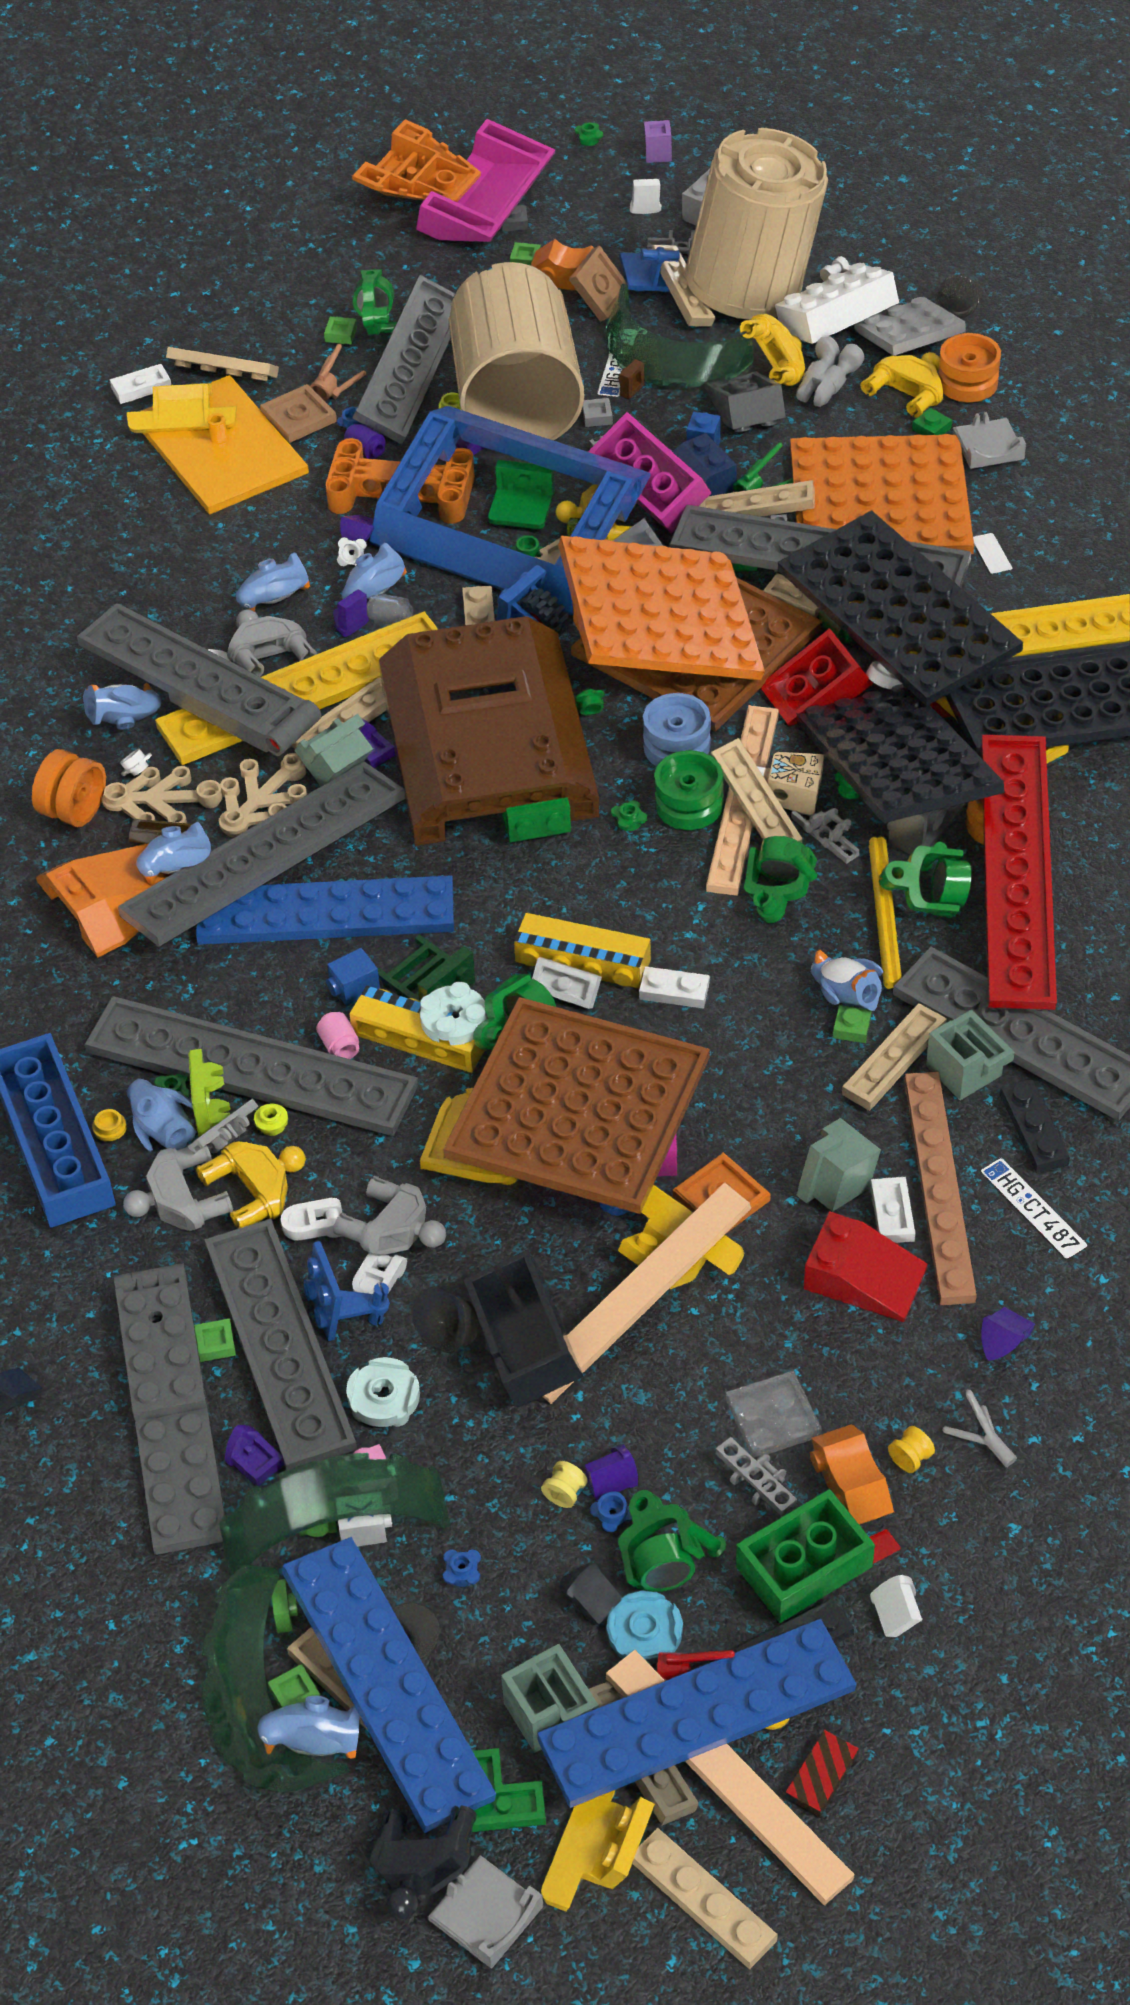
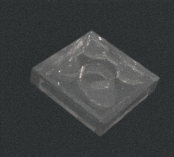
(773, 1414)

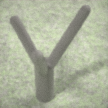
(991, 1439)

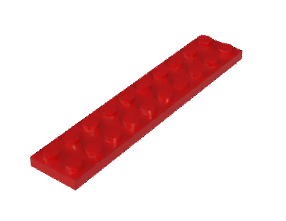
(1018, 876)

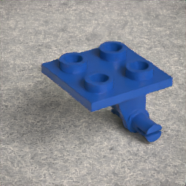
(643, 268)
(334, 1304)

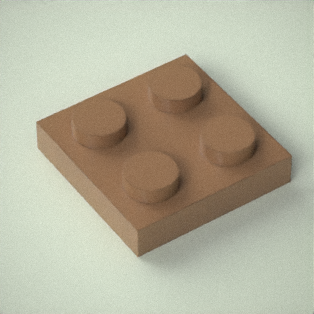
(598, 282)
(298, 413)

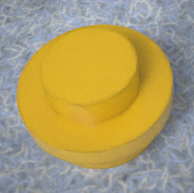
(109, 1125)

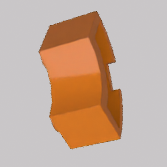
(559, 262)
(852, 1473)

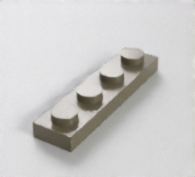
(665, 1788)

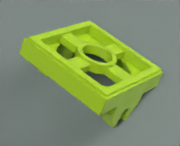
(203, 1080)

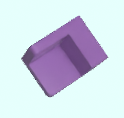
(658, 141)

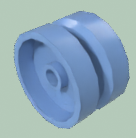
(674, 725)

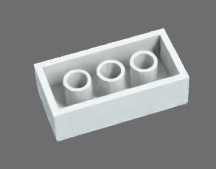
(837, 302)

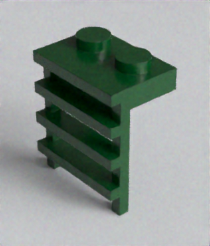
(435, 974)

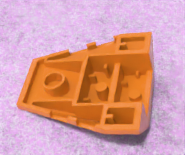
(418, 167)

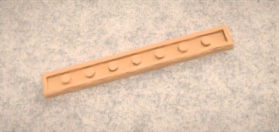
(736, 826)
(654, 1277)
(751, 1799)

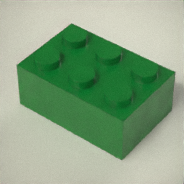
(804, 1555)

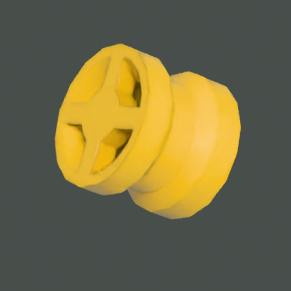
(911, 1449)

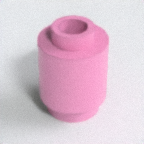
(338, 1035)

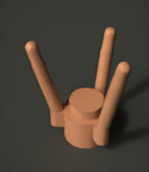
(326, 383)

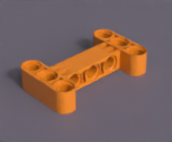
(356, 476)

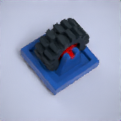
(530, 600)

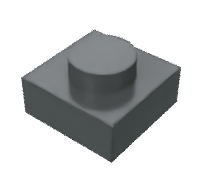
(517, 219)

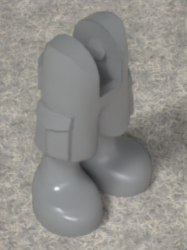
(824, 375)

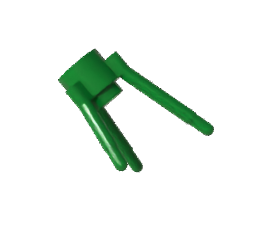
(751, 479)

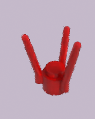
(675, 1664)

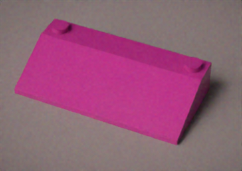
(507, 169)

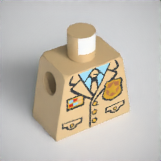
(795, 780)

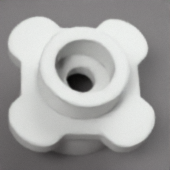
(345, 546)
(135, 762)

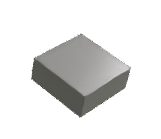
(597, 412)

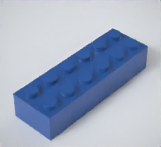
(52, 1132)

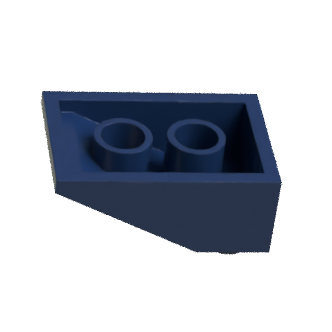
(709, 463)

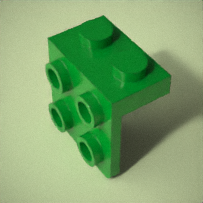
(522, 495)
(537, 819)

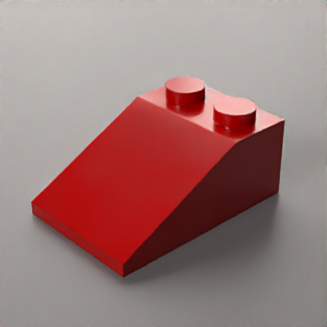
(815, 677)
(863, 1268)

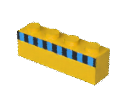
(603, 952)
(397, 1024)

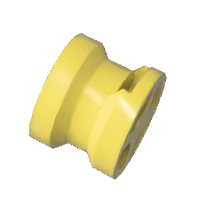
(564, 1484)

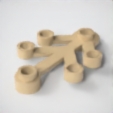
(125, 797)
(236, 819)

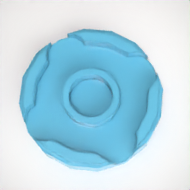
(644, 1624)

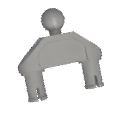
(263, 638)
(172, 1194)
(396, 1225)

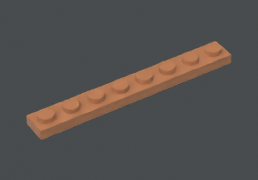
(940, 1189)

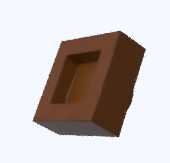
(631, 379)

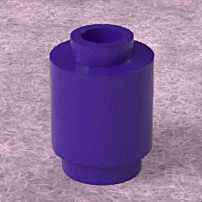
(372, 441)

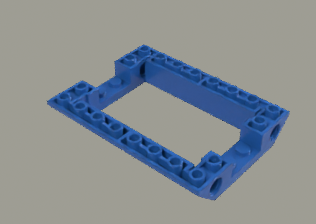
(476, 558)

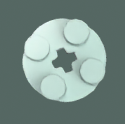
(452, 999)
(387, 1410)

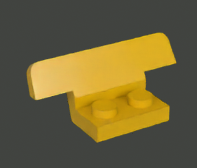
(179, 410)
(665, 1217)
(595, 1847)

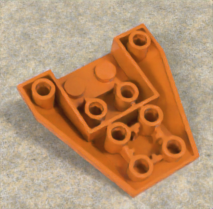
(95, 889)

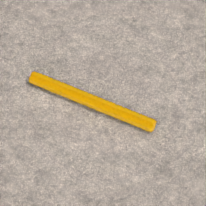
(884, 914)

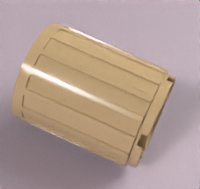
(756, 222)
(516, 350)

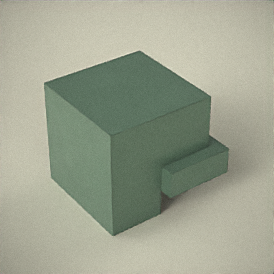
(335, 750)
(967, 1054)
(838, 1166)
(545, 1693)

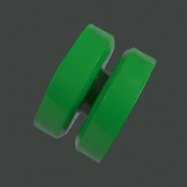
(689, 790)

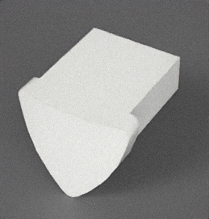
(645, 196)
(896, 1605)

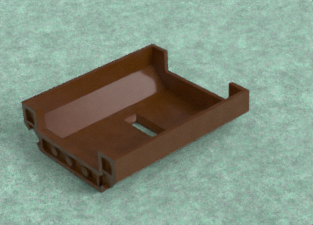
(489, 748)

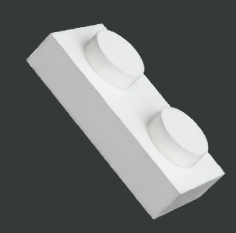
(139, 383)
(567, 982)
(674, 987)
(893, 1209)

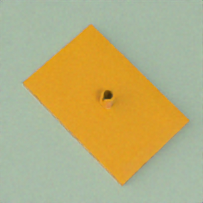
(233, 462)

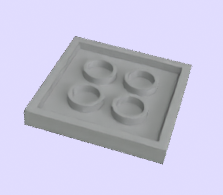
(910, 326)

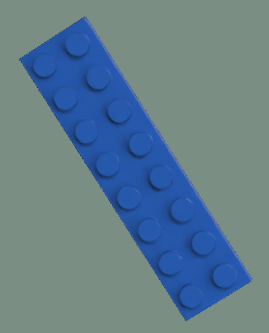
(334, 911)
(388, 1683)
(695, 1712)

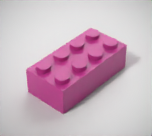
(671, 480)

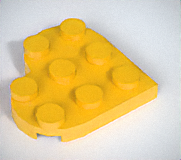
(433, 1155)

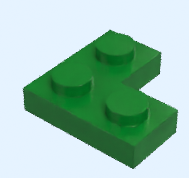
(514, 1804)

